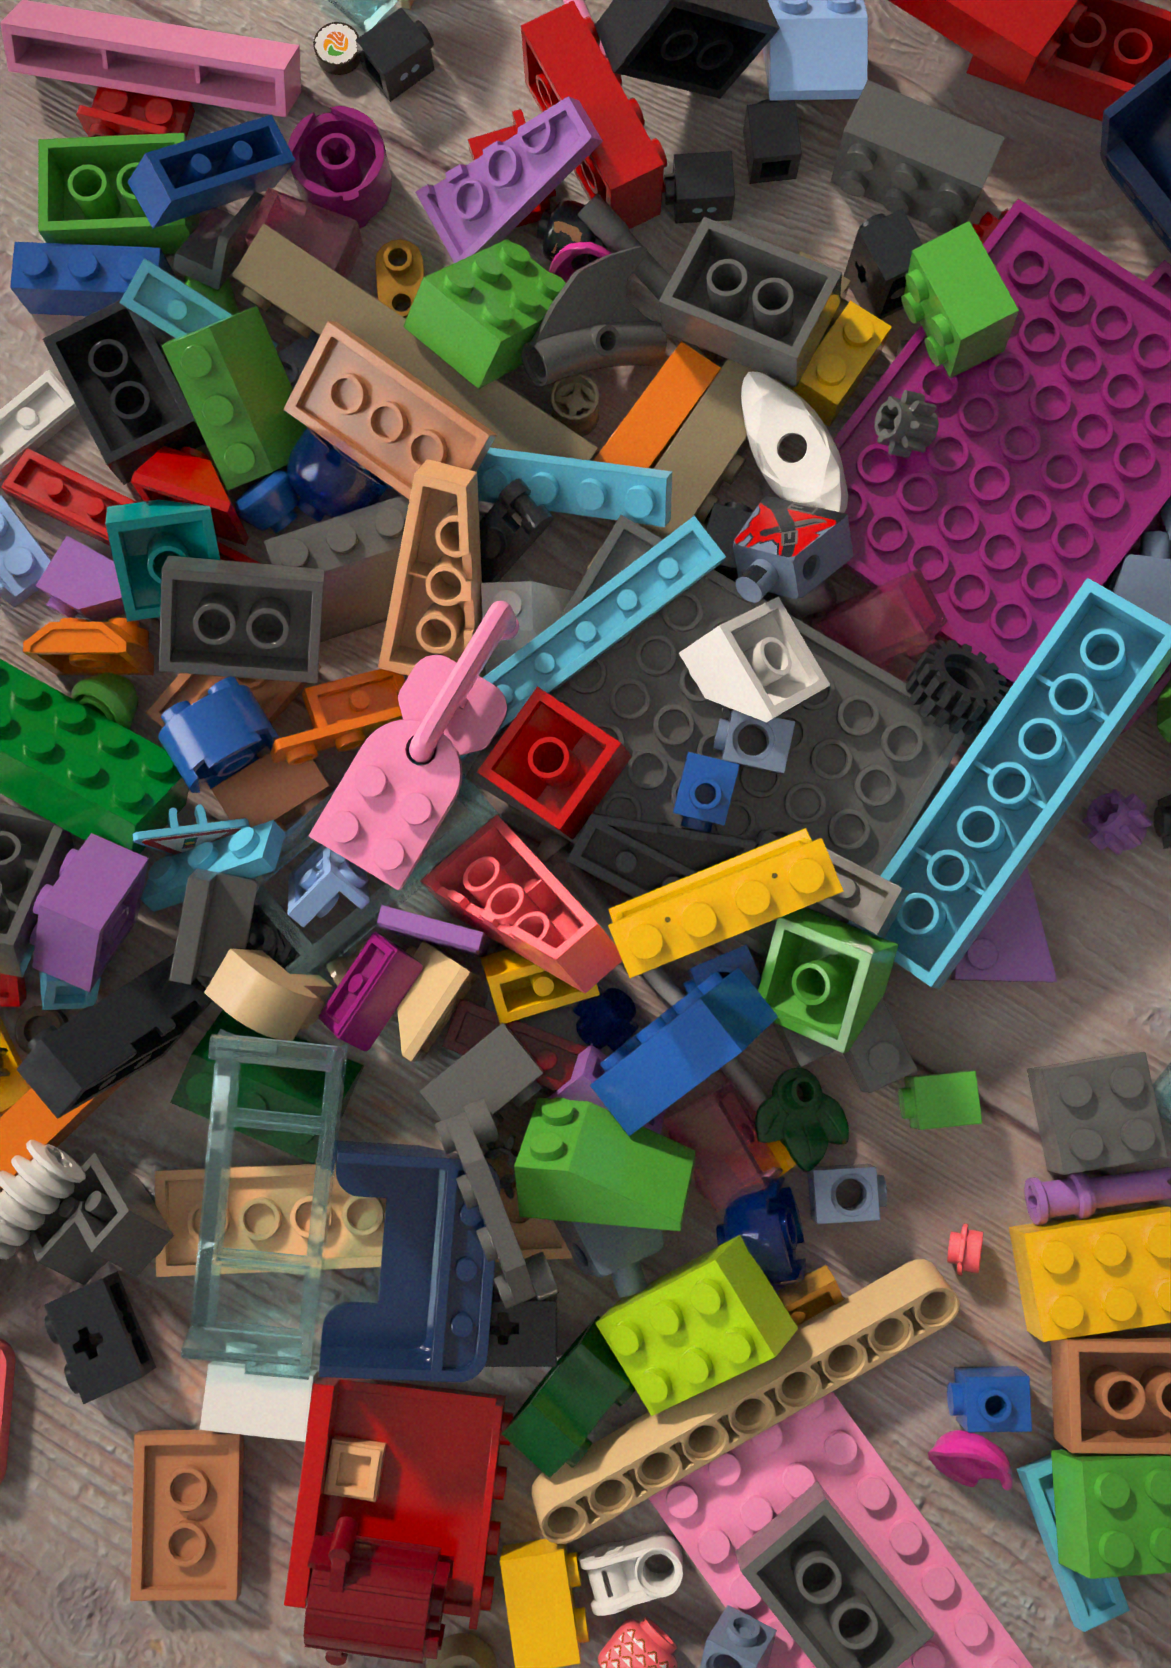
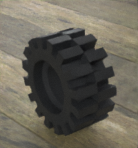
(956, 687)

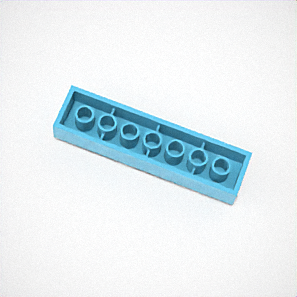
(1021, 776)

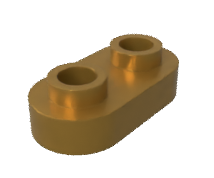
(402, 282)

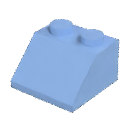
(817, 50)

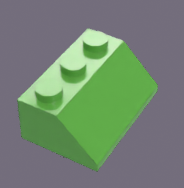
(237, 395)

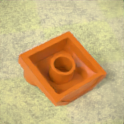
(92, 648)

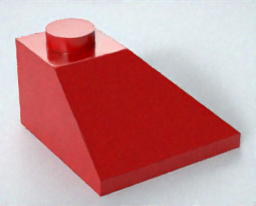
(191, 479)

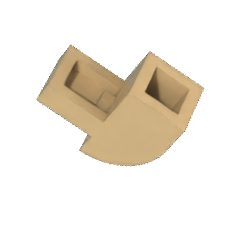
(266, 995)

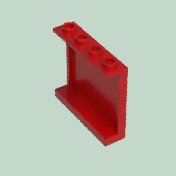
(433, 1482)

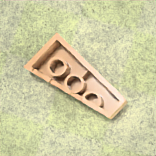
(437, 571)

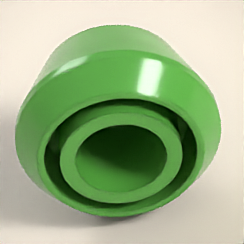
(108, 695)

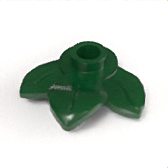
(804, 1124)

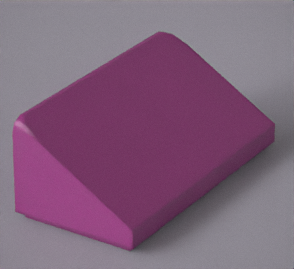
(370, 992)

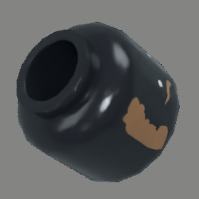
(564, 227)

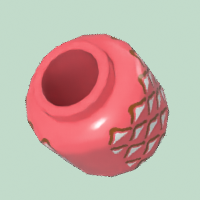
(639, 1646)

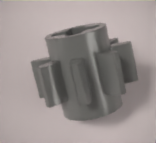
(906, 424)

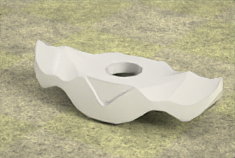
(776, 412)

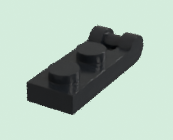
(502, 537)

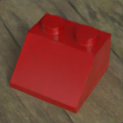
(555, 762)

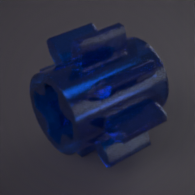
(606, 1019)

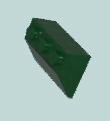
(262, 1089)

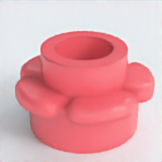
(965, 1250)

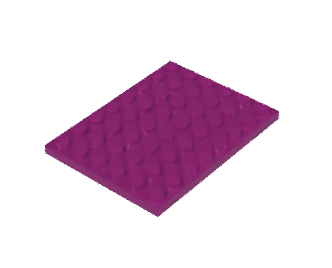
(1038, 454)

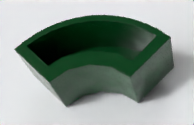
(569, 1403)

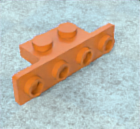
(343, 715)

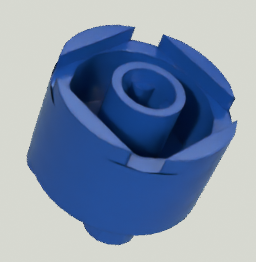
(216, 734)

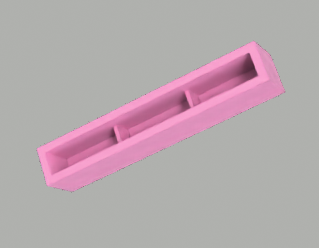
(152, 58)

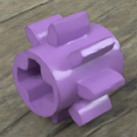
(1117, 822)

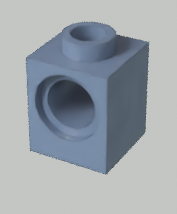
(778, 742)
(822, 1193)
(738, 1642)

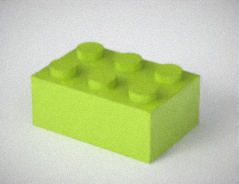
(697, 1326)

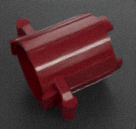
(375, 1597)

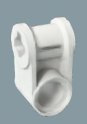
(628, 1574)

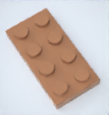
(382, 412)

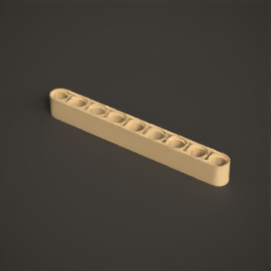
(685, 1437)

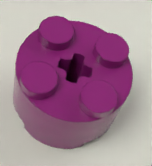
(341, 163)

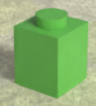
(940, 1100)

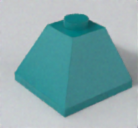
(142, 540)

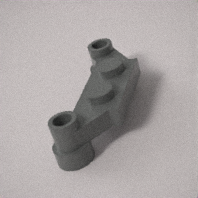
(521, 1277)

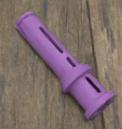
(1082, 1195)

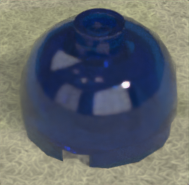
(329, 479)
(769, 1229)

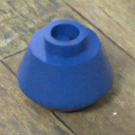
(268, 502)

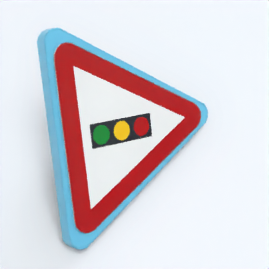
(182, 838)

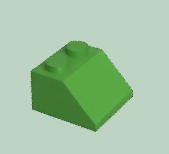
(825, 976)

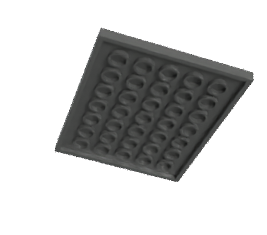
(856, 753)

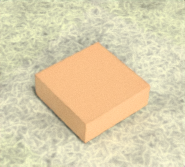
(355, 1468)

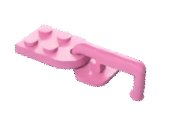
(387, 803)

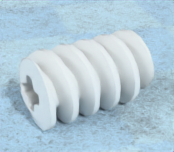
(34, 1192)

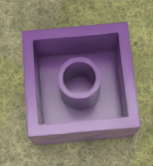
(87, 911)

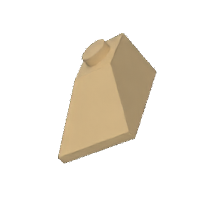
(430, 1000)

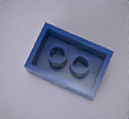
(682, 1048)

